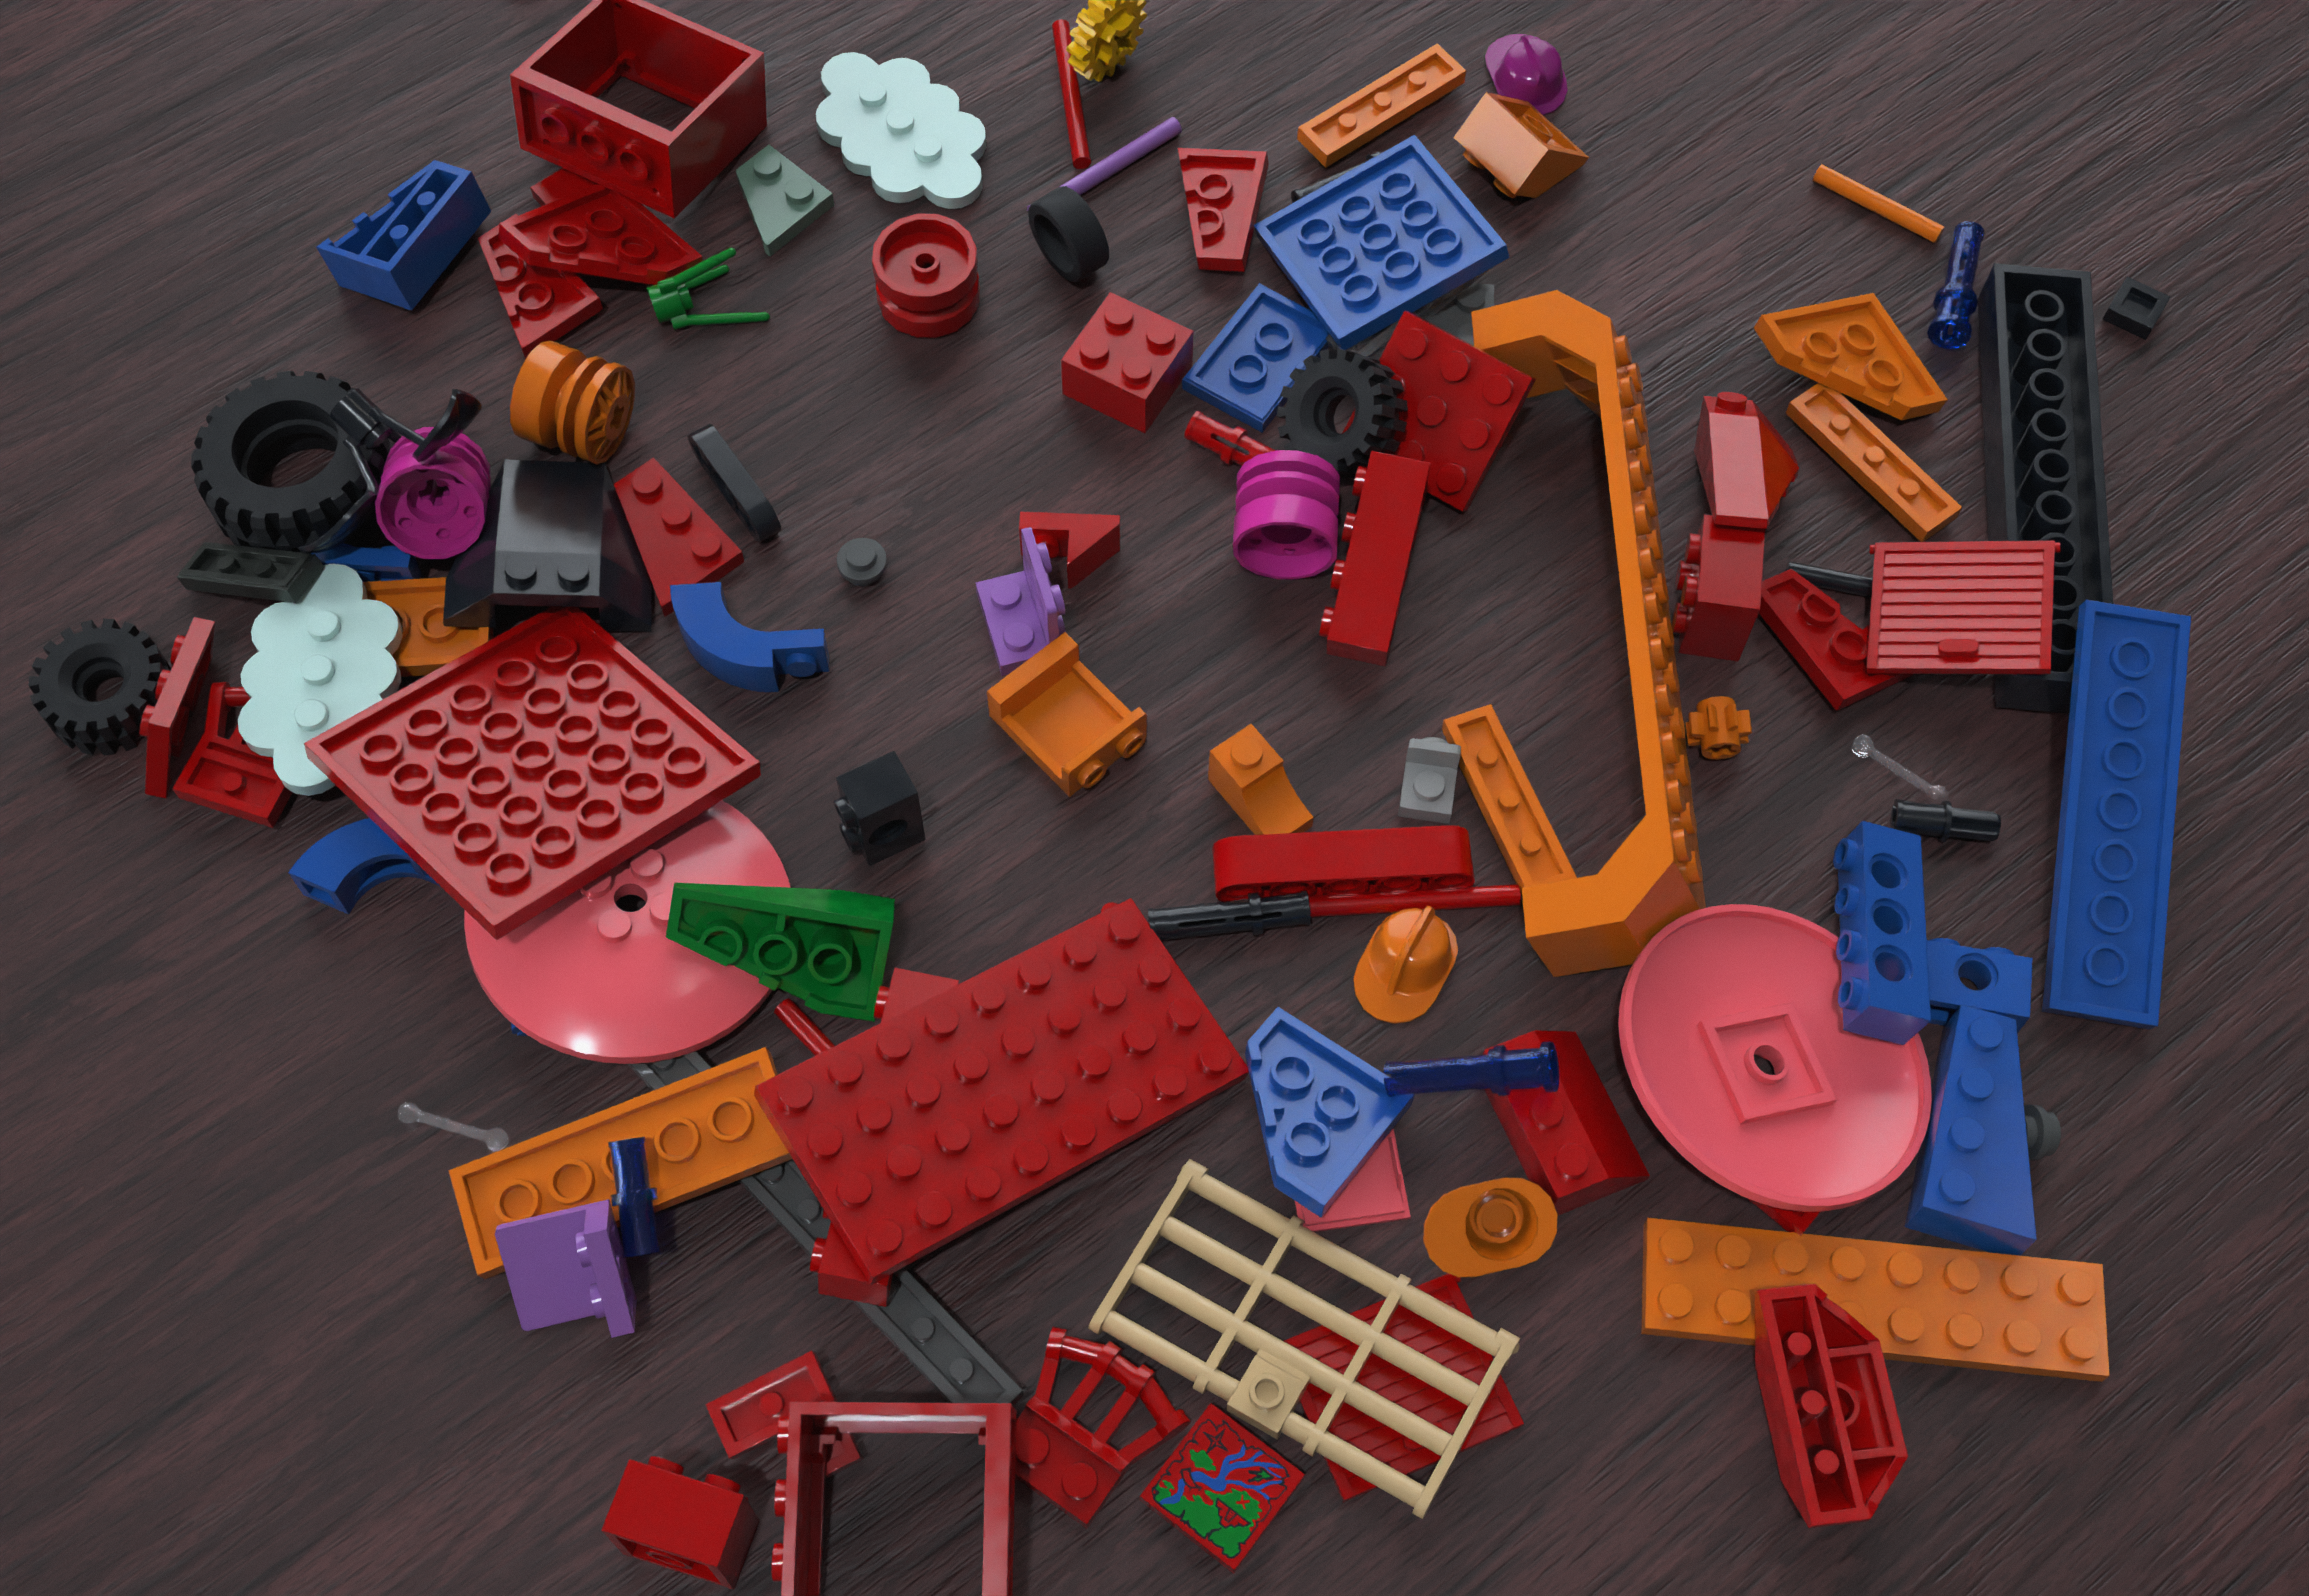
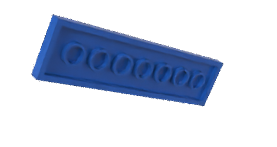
(2117, 815)

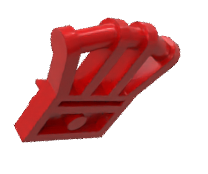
(226, 772)
(1066, 1460)

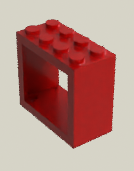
(627, 154)
(802, 1494)

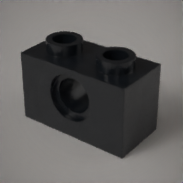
(879, 809)

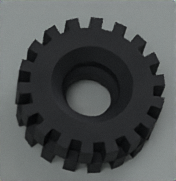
(1315, 399)
(81, 664)

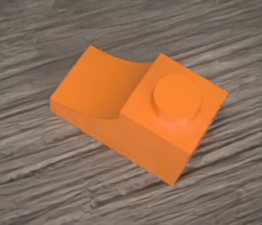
(1256, 785)

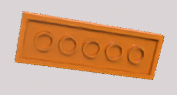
(696, 1140)

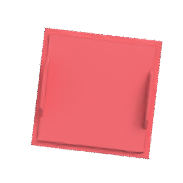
(1371, 1197)

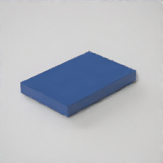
(1255, 356)

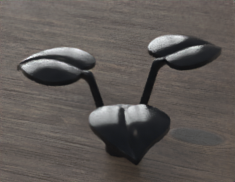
(370, 427)

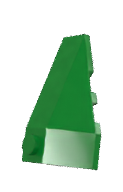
(802, 940)

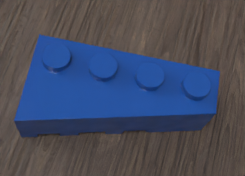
(1975, 1154)

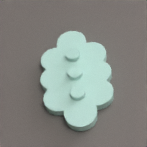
(901, 130)
(316, 670)

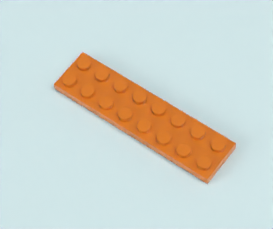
(1913, 1298)

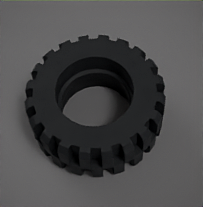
(256, 432)

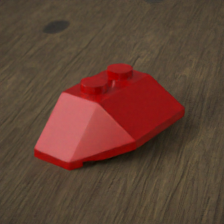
(1826, 1405)

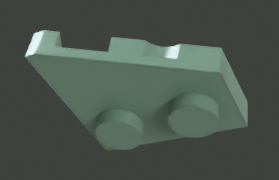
(780, 197)

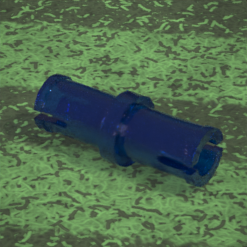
(634, 1197)

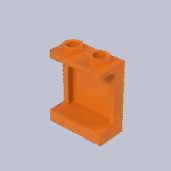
(1065, 716)

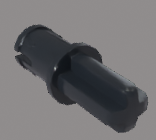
(1944, 821)

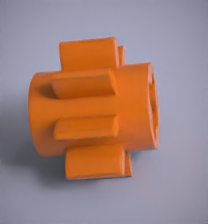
(1718, 727)

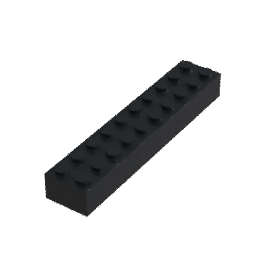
(2045, 450)

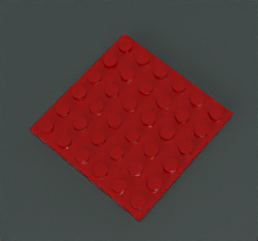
(532, 765)

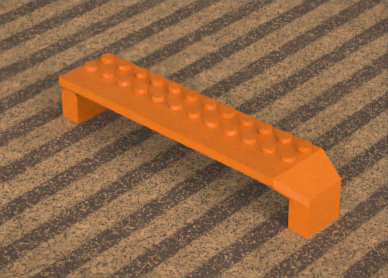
(1658, 868)

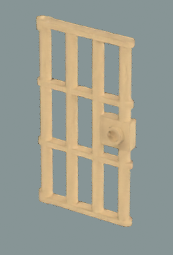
(1282, 1372)

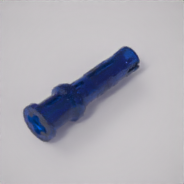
(1965, 246)
(1498, 1070)

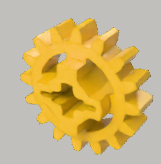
(1105, 36)

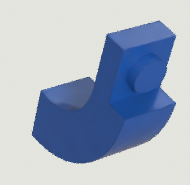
(738, 653)
(350, 864)

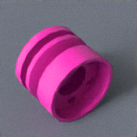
(437, 503)
(1286, 515)

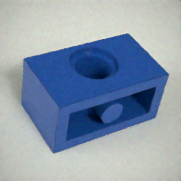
(1997, 972)

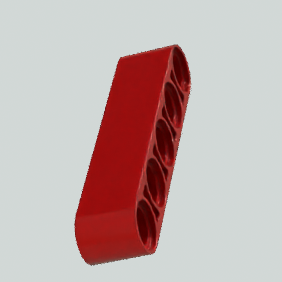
(1343, 862)

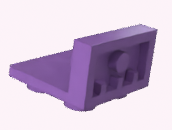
(1022, 607)
(568, 1268)

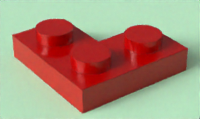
(752, 1412)

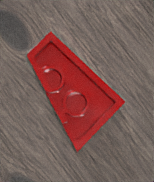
(537, 299)

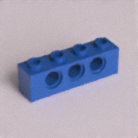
(1882, 933)

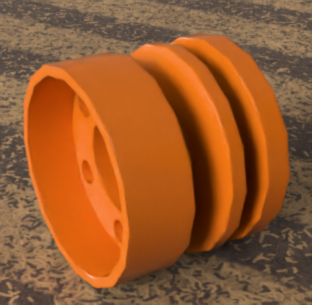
(572, 402)

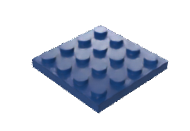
(1380, 242)

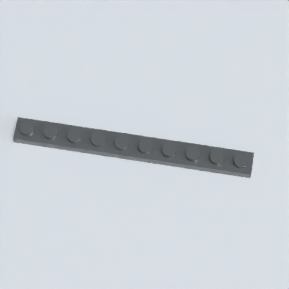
(912, 1316)

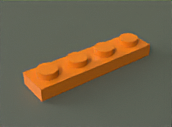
(1381, 105)
(1874, 461)
(1507, 799)

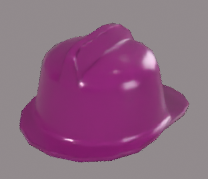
(1527, 71)

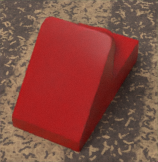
(1082, 538)

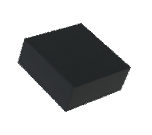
(2136, 308)

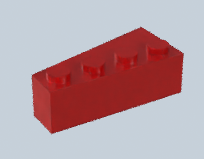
(1377, 558)

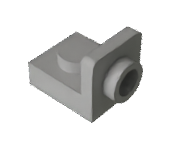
(1429, 780)

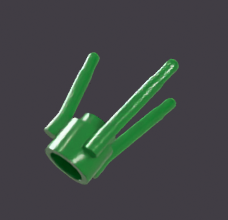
(672, 295)

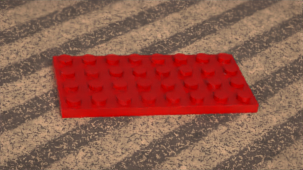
(998, 1088)

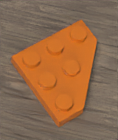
(1854, 351)

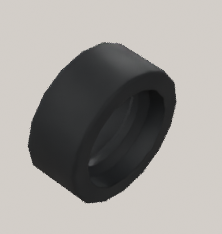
(1068, 234)

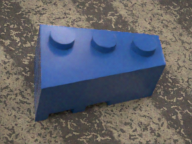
(411, 238)

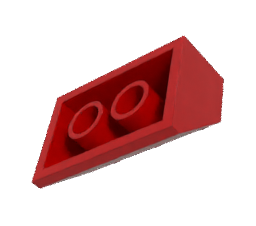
(1569, 1137)

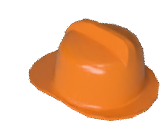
(1405, 965)
(1490, 1227)

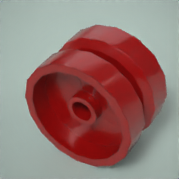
(926, 275)

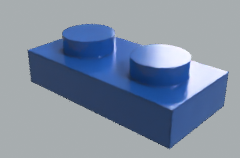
(374, 563)

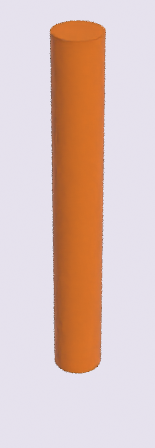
(1878, 203)

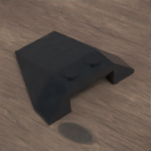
(551, 541)

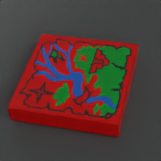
(1222, 1487)

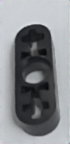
(734, 482)

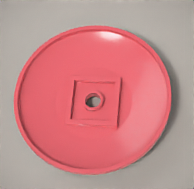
(609, 978)
(1766, 984)

